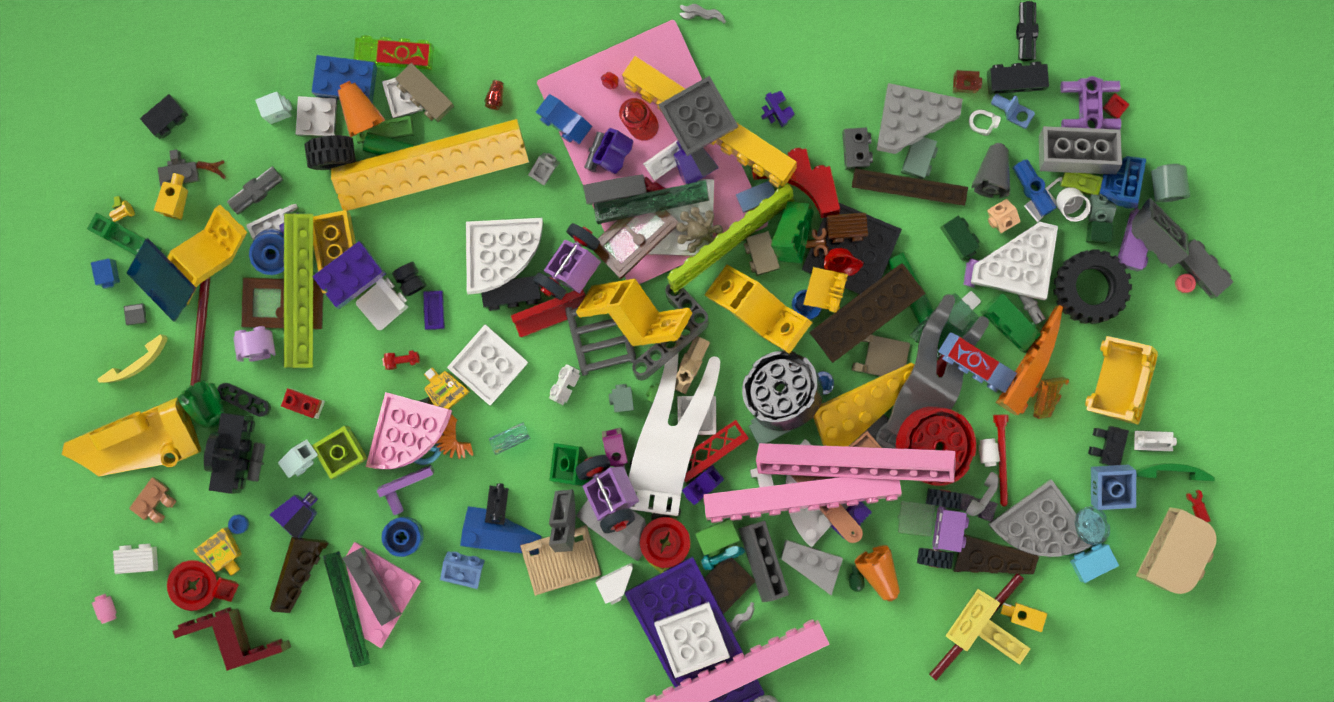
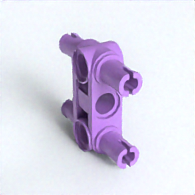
(1090, 103)

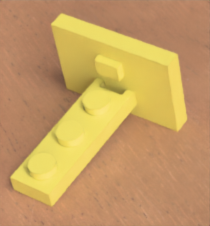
(975, 622)

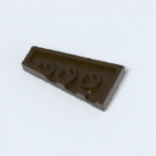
(295, 571)

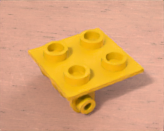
(825, 289)

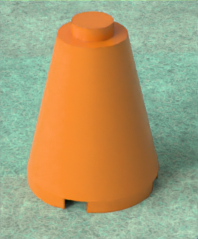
(358, 109)
(879, 571)

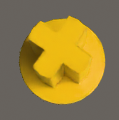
(122, 211)

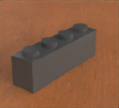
(763, 561)
(372, 586)

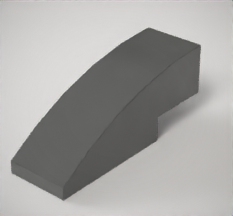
(614, 189)
(562, 521)

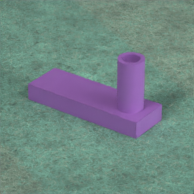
(389, 489)

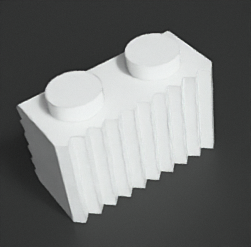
(135, 560)

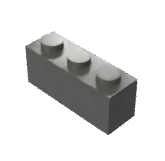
(1206, 270)

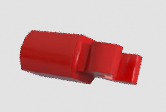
(1198, 506)

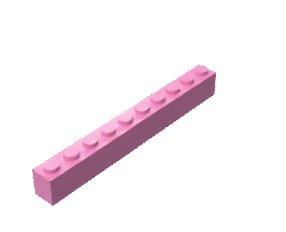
(856, 462)
(798, 496)
(747, 667)

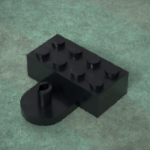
(227, 453)

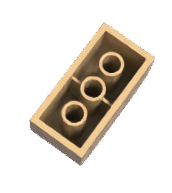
(1179, 552)

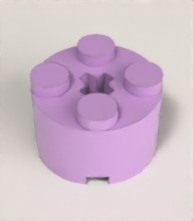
(254, 344)

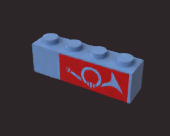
(977, 362)

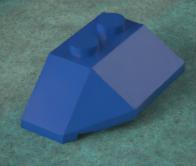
(1126, 185)

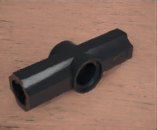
(1027, 31)

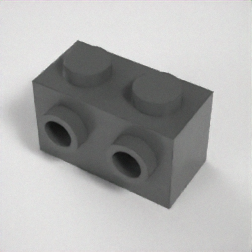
(857, 148)

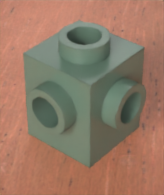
(1101, 209)

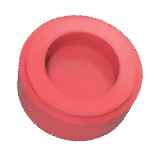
(1185, 283)

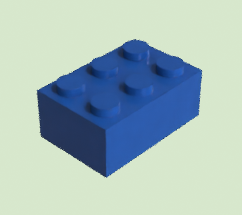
(334, 71)

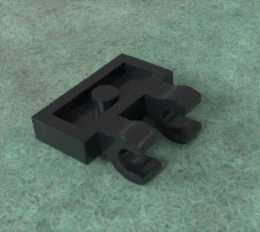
(1113, 446)

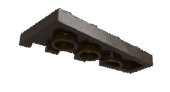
(992, 557)

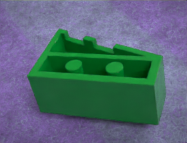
(793, 232)
(1011, 322)

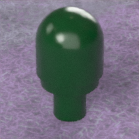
(856, 580)

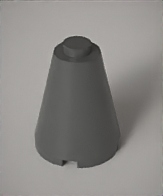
(994, 173)

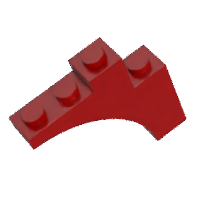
(815, 183)

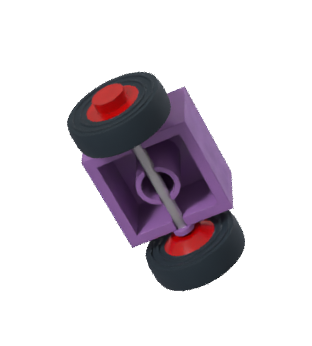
(570, 264)
(608, 493)

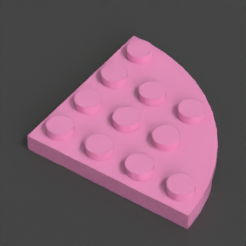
(405, 431)

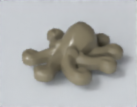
(698, 230)

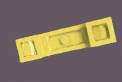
(154, 348)

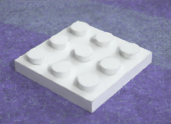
(487, 365)
(692, 639)

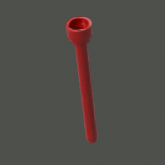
(1000, 422)

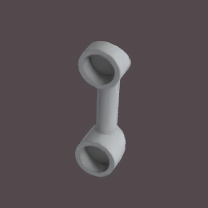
(977, 507)

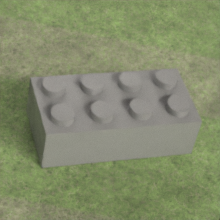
(1080, 150)

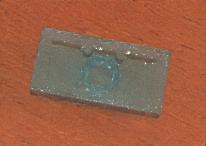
(509, 438)

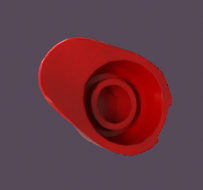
(842, 261)

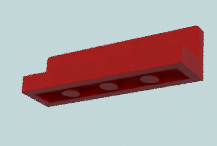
(546, 313)

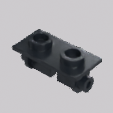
(496, 504)

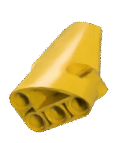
(137, 441)

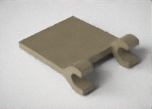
(883, 356)

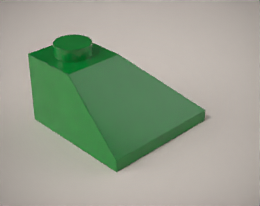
(564, 462)

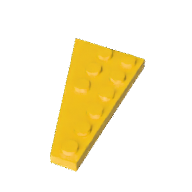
(852, 413)

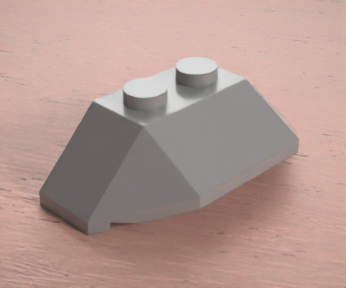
(625, 540)

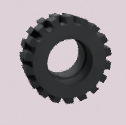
(329, 152)

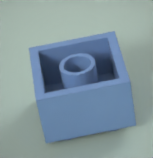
(1113, 487)

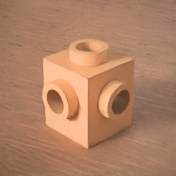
(1003, 216)

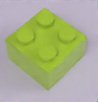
(339, 452)

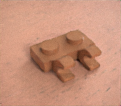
(149, 498)

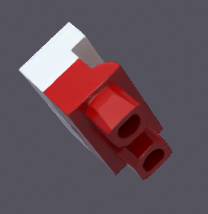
(302, 403)

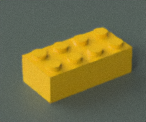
(332, 236)

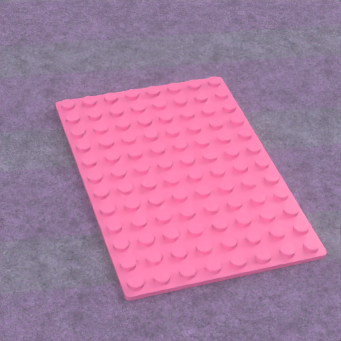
(582, 91)

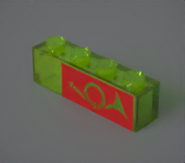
(394, 53)

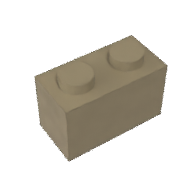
(761, 253)

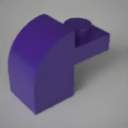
(702, 485)

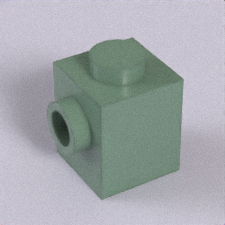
(621, 398)

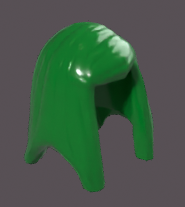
(202, 403)

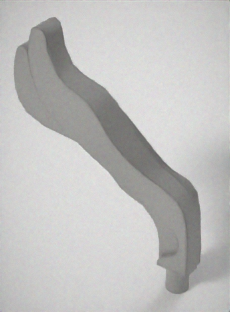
(695, 10)
(740, 618)

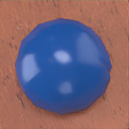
(798, 305)

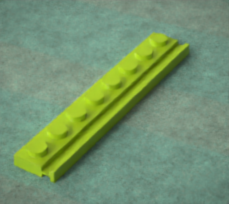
(731, 238)
(298, 290)

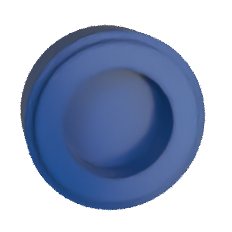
(238, 524)

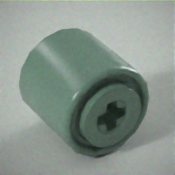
(1170, 183)

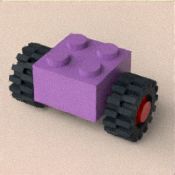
(947, 531)

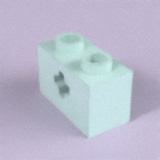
(274, 107)

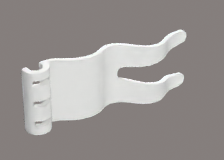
(664, 449)

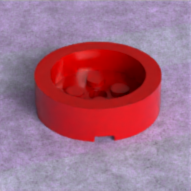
(934, 424)

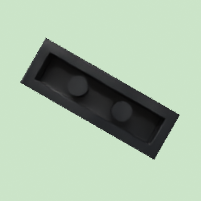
(1017, 78)
(512, 294)

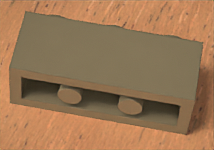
(423, 93)

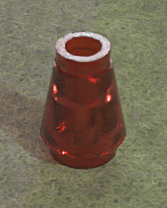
(494, 97)

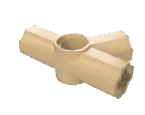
(690, 364)

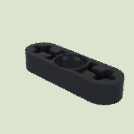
(228, 398)

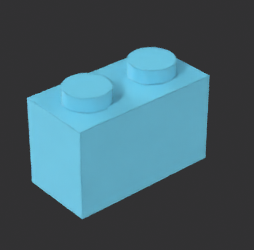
(1094, 562)

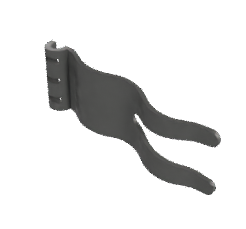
(923, 385)

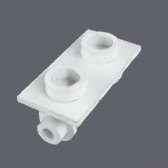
(566, 376)
(1154, 441)

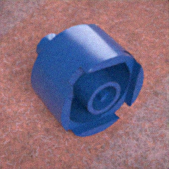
(394, 543)

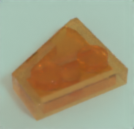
(1048, 396)

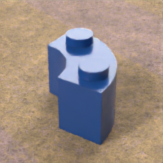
(564, 119)

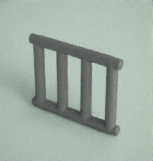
(580, 350)

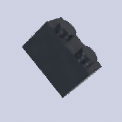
(164, 117)

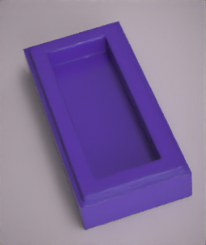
(434, 310)

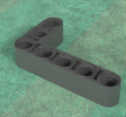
(660, 348)

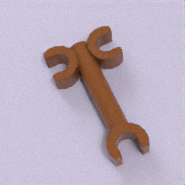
(819, 242)

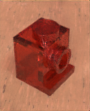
(971, 76)

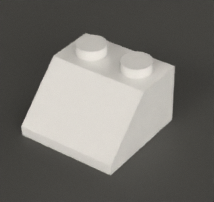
(614, 584)

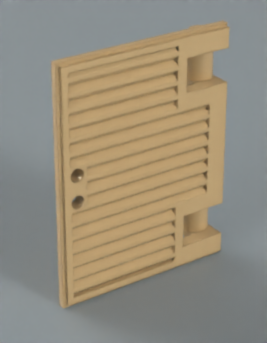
(551, 567)

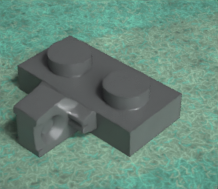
(180, 167)

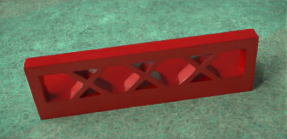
(718, 453)

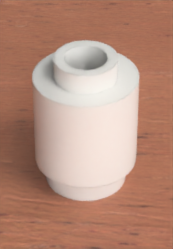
(989, 452)

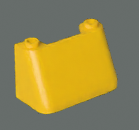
(1123, 380)

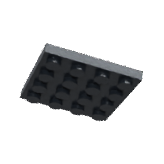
(873, 251)

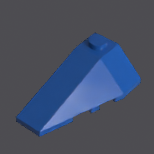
(495, 536)

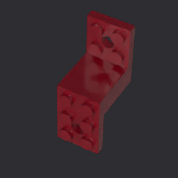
(231, 638)

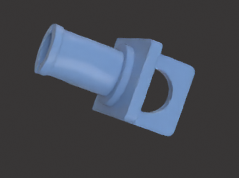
(1012, 109)

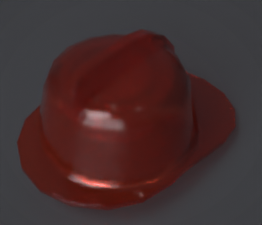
(638, 119)

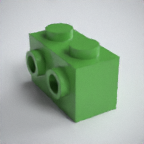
(717, 536)

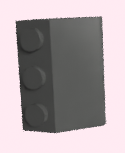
(1160, 234)

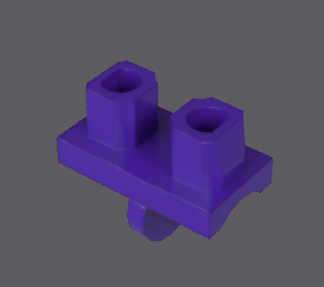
(773, 101)

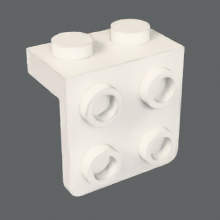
(382, 303)

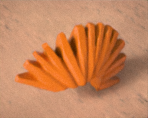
(448, 441)

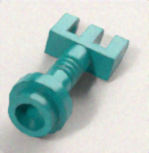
(708, 562)

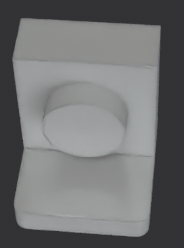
(544, 168)

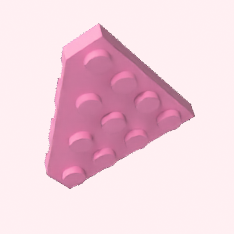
(399, 584)

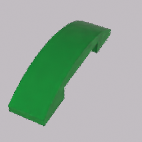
(116, 234)
(1195, 473)

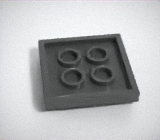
(698, 116)

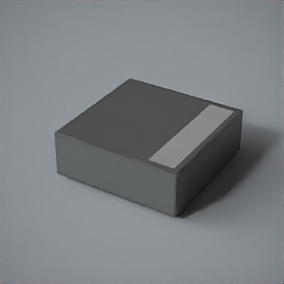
(135, 314)

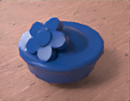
(827, 381)

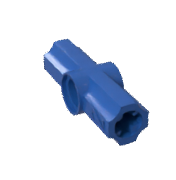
(1028, 177)

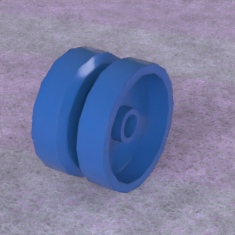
(260, 257)

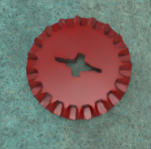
(651, 545)
(179, 582)

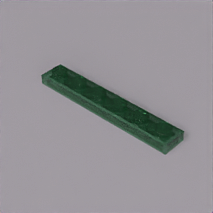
(651, 202)
(346, 609)

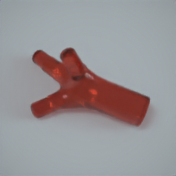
(211, 167)

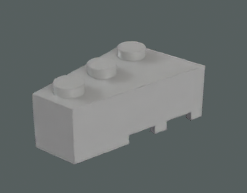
(814, 564)

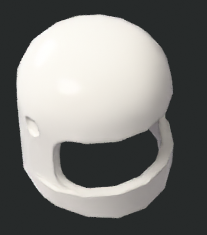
(1069, 201)

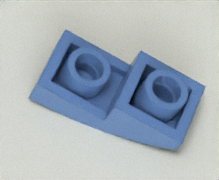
(752, 197)

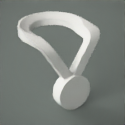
(995, 122)

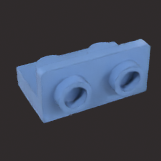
(462, 569)

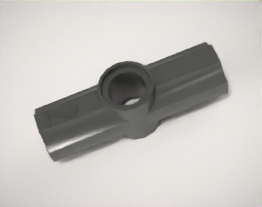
(255, 190)

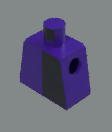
(695, 165)
(296, 514)

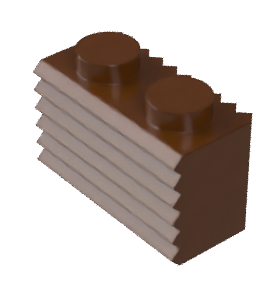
(846, 227)

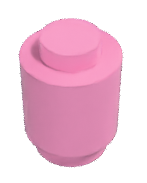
(104, 608)

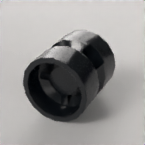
(409, 279)

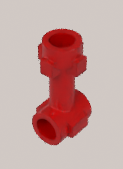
(390, 360)

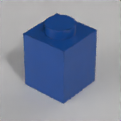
(105, 273)

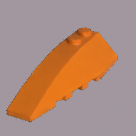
(1032, 367)

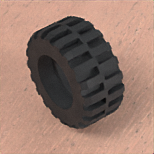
(1117, 286)

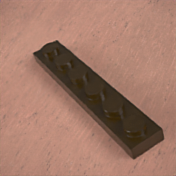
(909, 187)

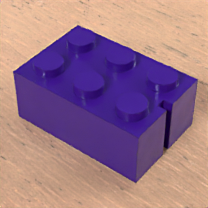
(349, 275)

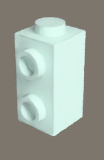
(298, 459)

